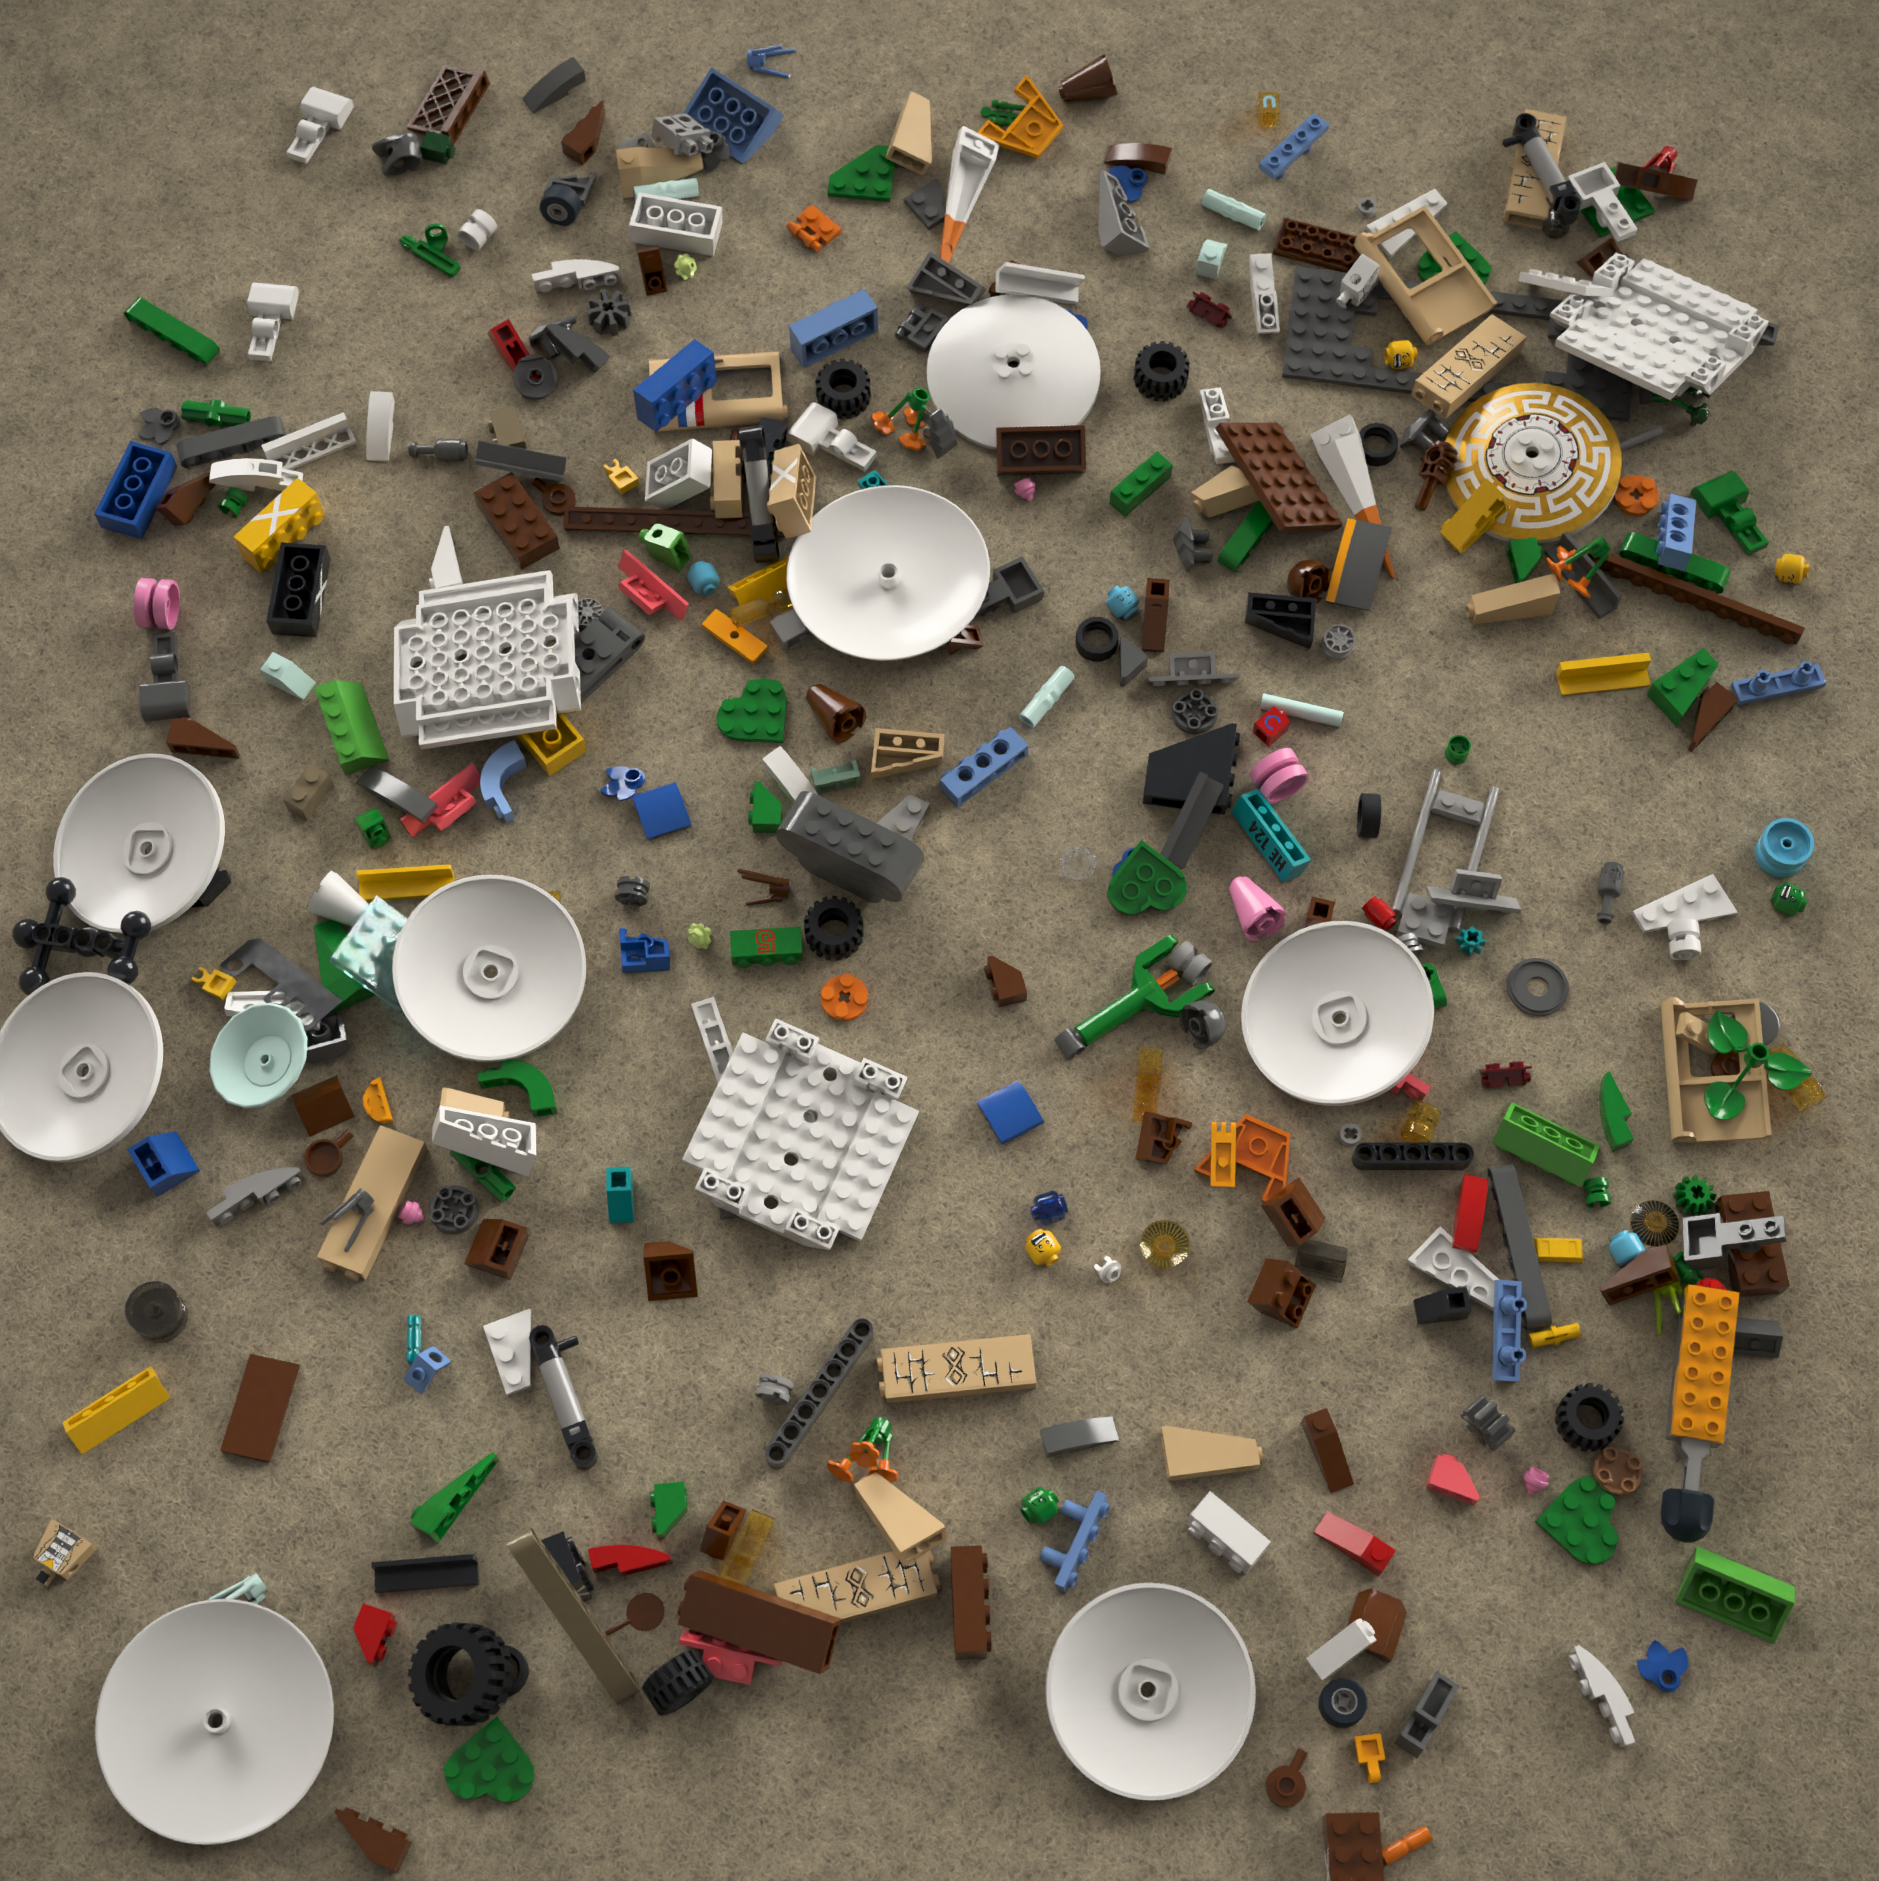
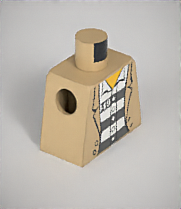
(61, 1552)

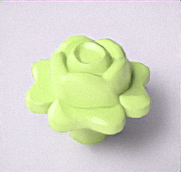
(685, 266)
(699, 936)

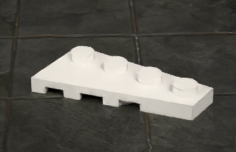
(1434, 203)
(1565, 284)
(240, 1001)

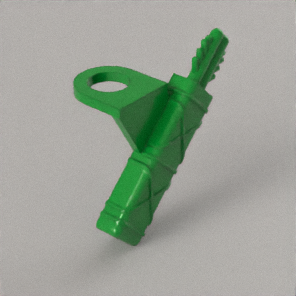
(432, 250)

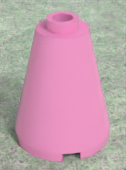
(1255, 909)

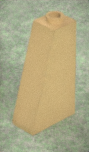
(912, 135)
(1515, 601)
(1203, 1453)
(899, 1519)

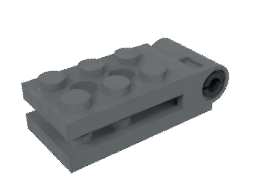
(604, 649)

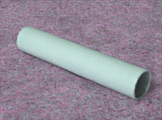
(1302, 710)

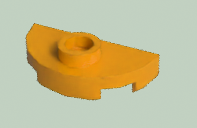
(376, 1102)

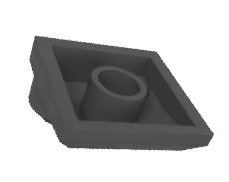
(329, 1040)

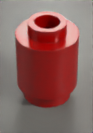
(1379, 913)

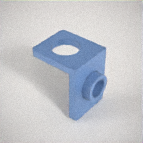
(424, 1369)

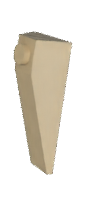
(652, 165)

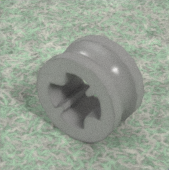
(1372, 207)
(1350, 1142)

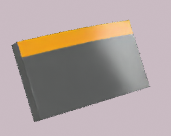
(1358, 564)

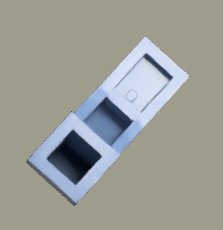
(495, 772)

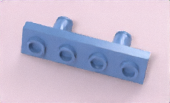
(1293, 146)
(1778, 684)
(1507, 1330)
(1087, 1532)

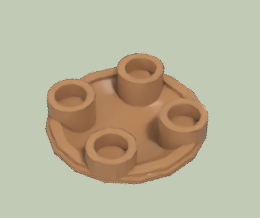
(1617, 1471)

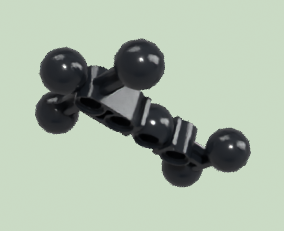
(85, 942)

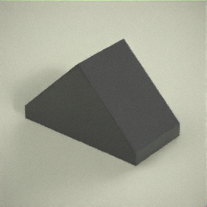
(1131, 661)

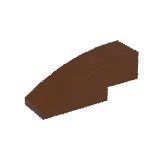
(1140, 155)

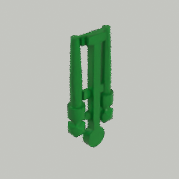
(987, 112)

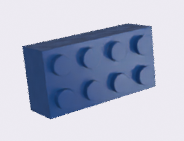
(675, 385)
(135, 490)

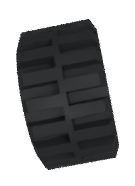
(843, 373)
(1156, 384)
(833, 945)
(1579, 1434)
(677, 1682)

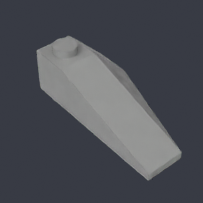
(1116, 220)

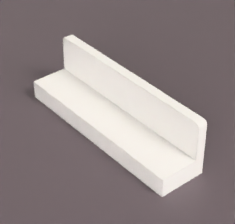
(1038, 282)

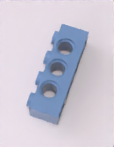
(1676, 531)
(961, 791)

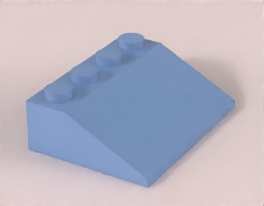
(734, 113)

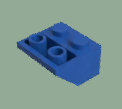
(163, 1161)

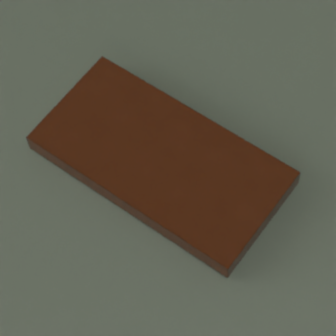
(260, 1408)

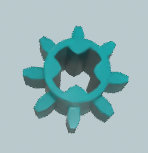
(1470, 947)

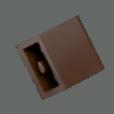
(1294, 1213)
(497, 1247)
(1281, 1292)

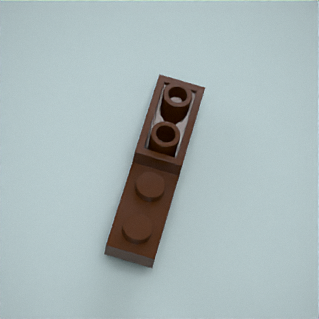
(1655, 181)

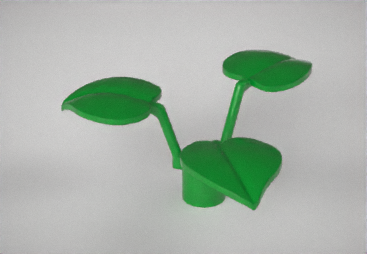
(1729, 1034)

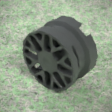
(632, 890)

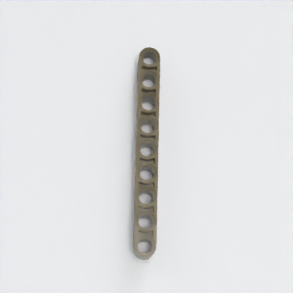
(573, 1615)

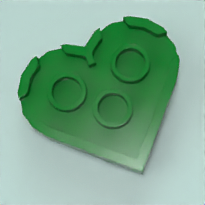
(1428, 267)
(756, 714)
(1146, 881)
(1581, 1521)
(490, 1765)

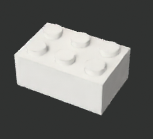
(678, 474)
(1227, 1533)

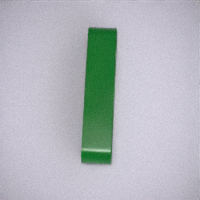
(172, 330)
(1245, 537)
(1699, 570)

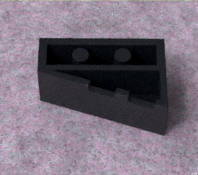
(775, 439)
(1282, 616)

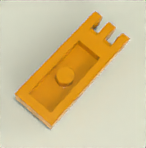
(1223, 1156)

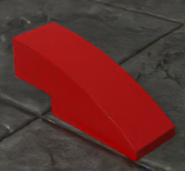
(1469, 1213)
(627, 1558)

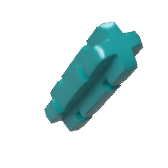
(413, 1341)

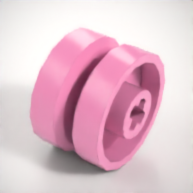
(156, 603)
(1279, 775)

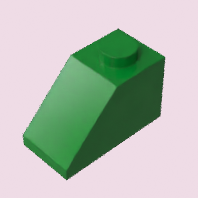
(1523, 557)

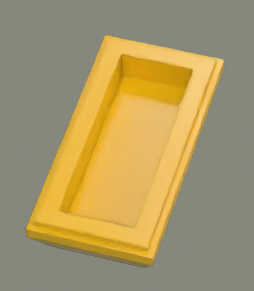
(1558, 1250)

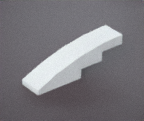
(713, 1035)

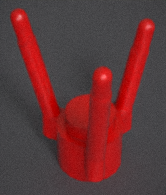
(1664, 159)

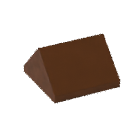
(322, 1106)

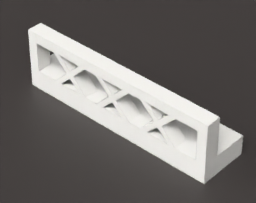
(310, 436)

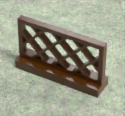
(462, 107)

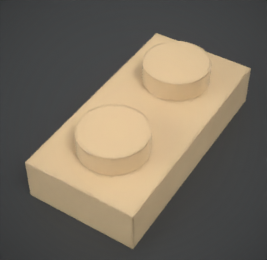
(1694, 1031)

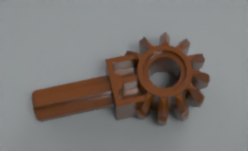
(1435, 470)

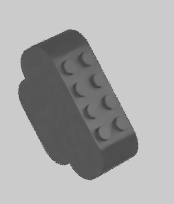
(849, 849)

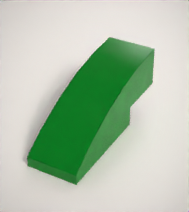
(1613, 1114)

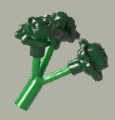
(1698, 414)

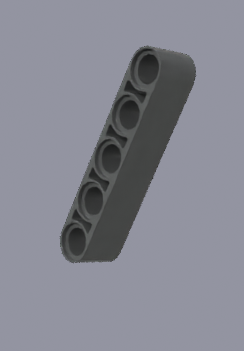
(229, 441)

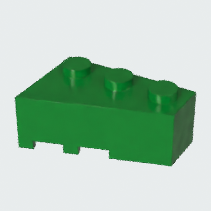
(1682, 685)

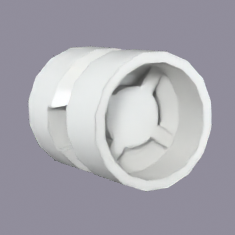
(477, 229)
(1684, 939)

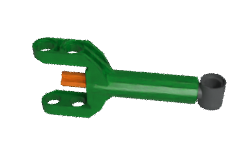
(1144, 995)

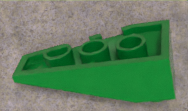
(327, 939)

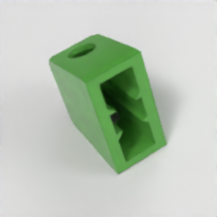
(666, 546)

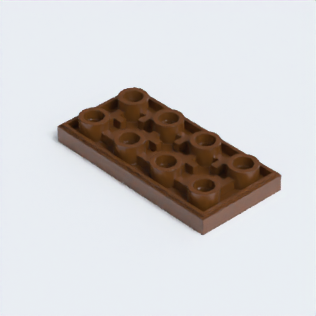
(1316, 245)

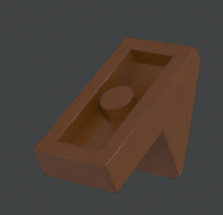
(967, 638)

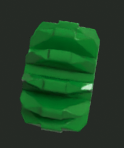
(1685, 1195)

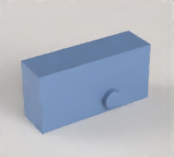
(833, 328)

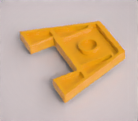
(1033, 127)

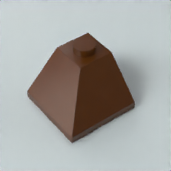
(669, 1271)

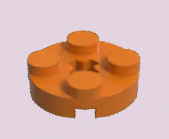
(1641, 485)
(841, 1010)

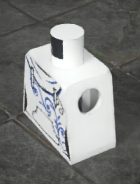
(1359, 282)

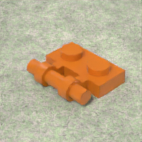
(817, 223)

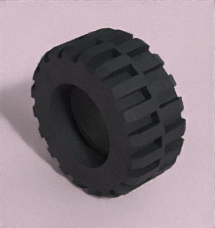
(430, 1674)

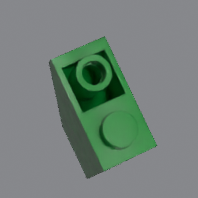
(766, 810)
(373, 828)
(669, 1505)

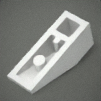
(445, 564)

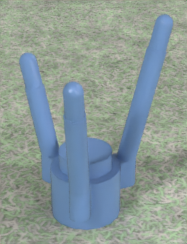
(756, 58)

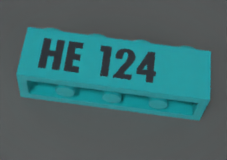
(1270, 835)

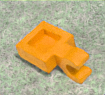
(1370, 1752)

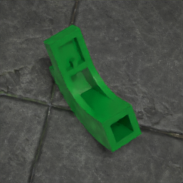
(526, 1077)

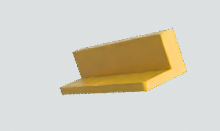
(761, 583)
(1603, 674)
(403, 882)
(116, 1410)

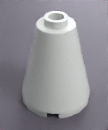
(337, 901)

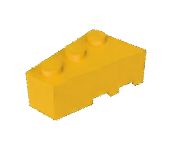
(1475, 517)

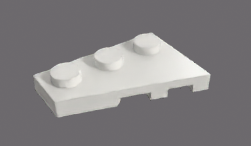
(512, 1350)

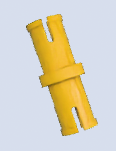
(1554, 1335)

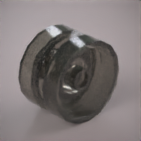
(143, 1315)

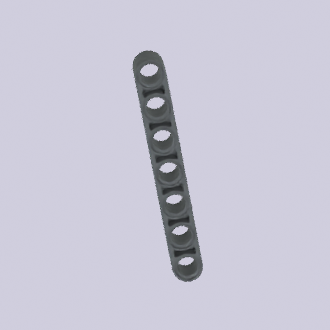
(1520, 1245)
(821, 1381)

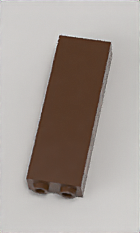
(759, 1621)

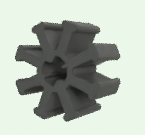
(609, 312)
(1488, 1422)

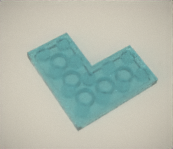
(369, 950)

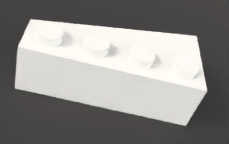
(487, 1138)

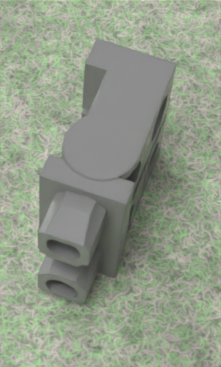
(682, 136)

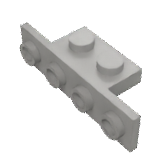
(1192, 666)
(1474, 890)

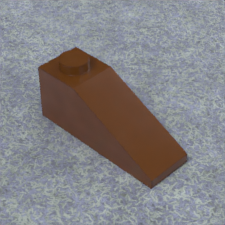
(1713, 707)
(192, 738)
(1643, 1274)
(1327, 1449)

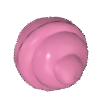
(1025, 489)
(411, 1213)
(1535, 1480)

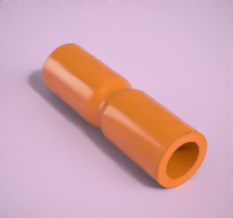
(1407, 1844)

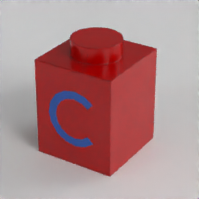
(1271, 726)

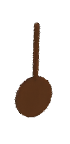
(643, 1613)

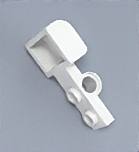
(322, 111)
(1599, 188)
(270, 305)
(817, 430)

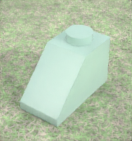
(1210, 259)
(287, 676)

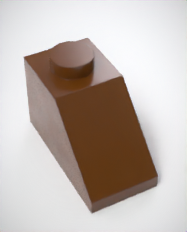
(722, 1530)

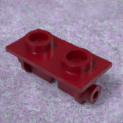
(1203, 304)
(1515, 1073)

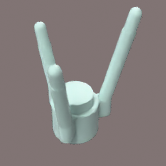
(250, 1586)

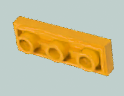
(723, 629)

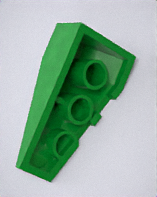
(444, 1507)

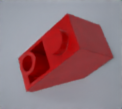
(372, 1631)

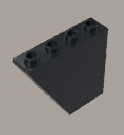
(1176, 767)

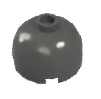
(1206, 1019)

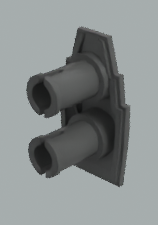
(538, 338)
(940, 431)
(1414, 431)
(1184, 539)

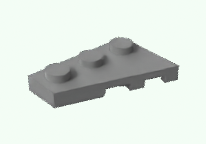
(905, 816)

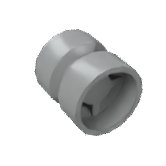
(1192, 964)

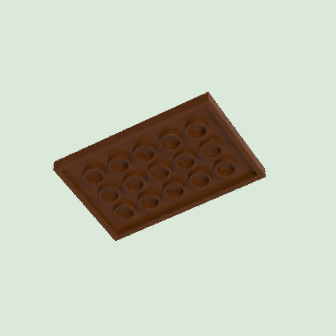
(1279, 477)

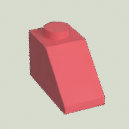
(1452, 1479)

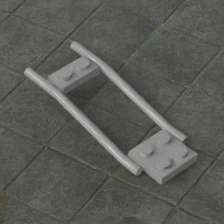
(1418, 913)

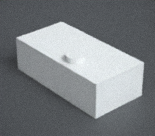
(675, 224)

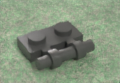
(926, 331)

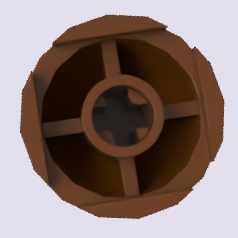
(1308, 577)

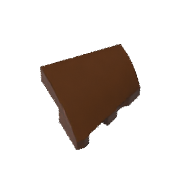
(1597, 257)
(1159, 1137)

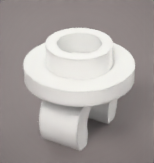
(1110, 1271)

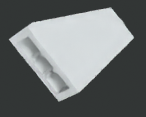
(1342, 1648)

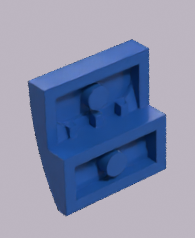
(661, 810)
(1010, 1112)

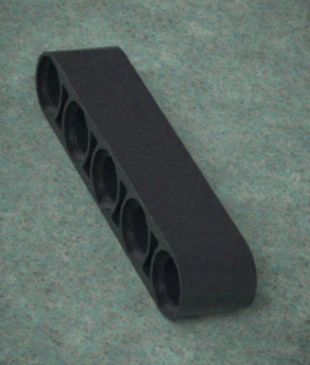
(1422, 1150)

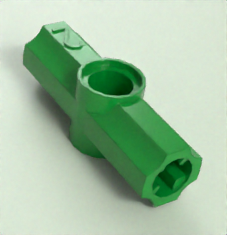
(215, 413)
(492, 1180)

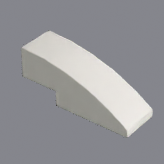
(379, 426)
(786, 774)

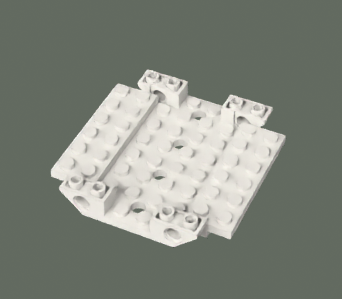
(1646, 315)
(487, 691)
(760, 1120)

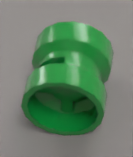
(234, 501)
(1456, 745)
(1597, 1191)

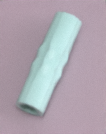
(670, 189)
(1233, 209)
(1046, 696)

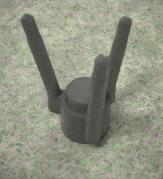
(358, 1202)

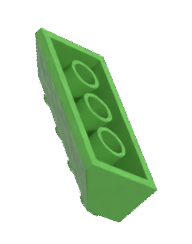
(351, 725)
(1546, 1145)
(1735, 1594)

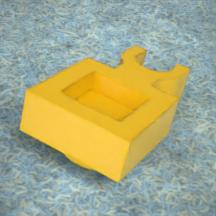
(621, 478)
(216, 984)

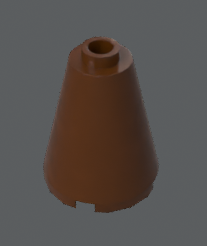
(1089, 82)
(835, 712)

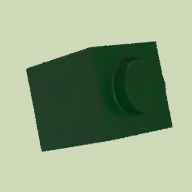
(437, 147)

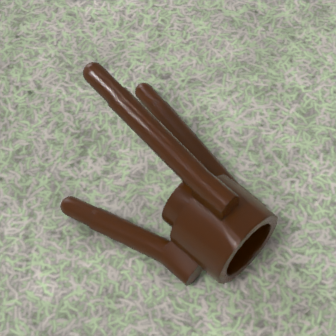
(778, 886)

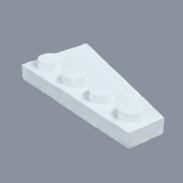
(1697, 901)
(1454, 1267)

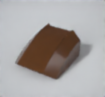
(1386, 1618)

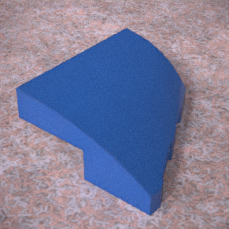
(651, 953)

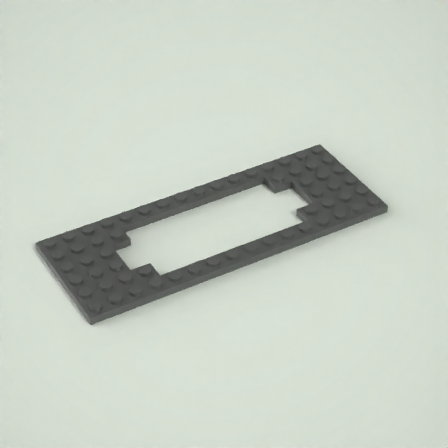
(1323, 331)

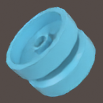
(1784, 847)

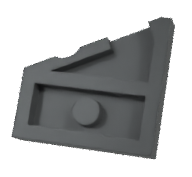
(581, 186)
(927, 204)

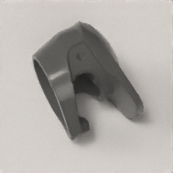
(400, 146)

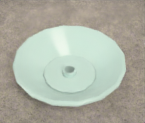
(244, 1047)

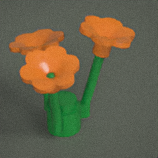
(917, 406)
(1598, 548)
(867, 1455)

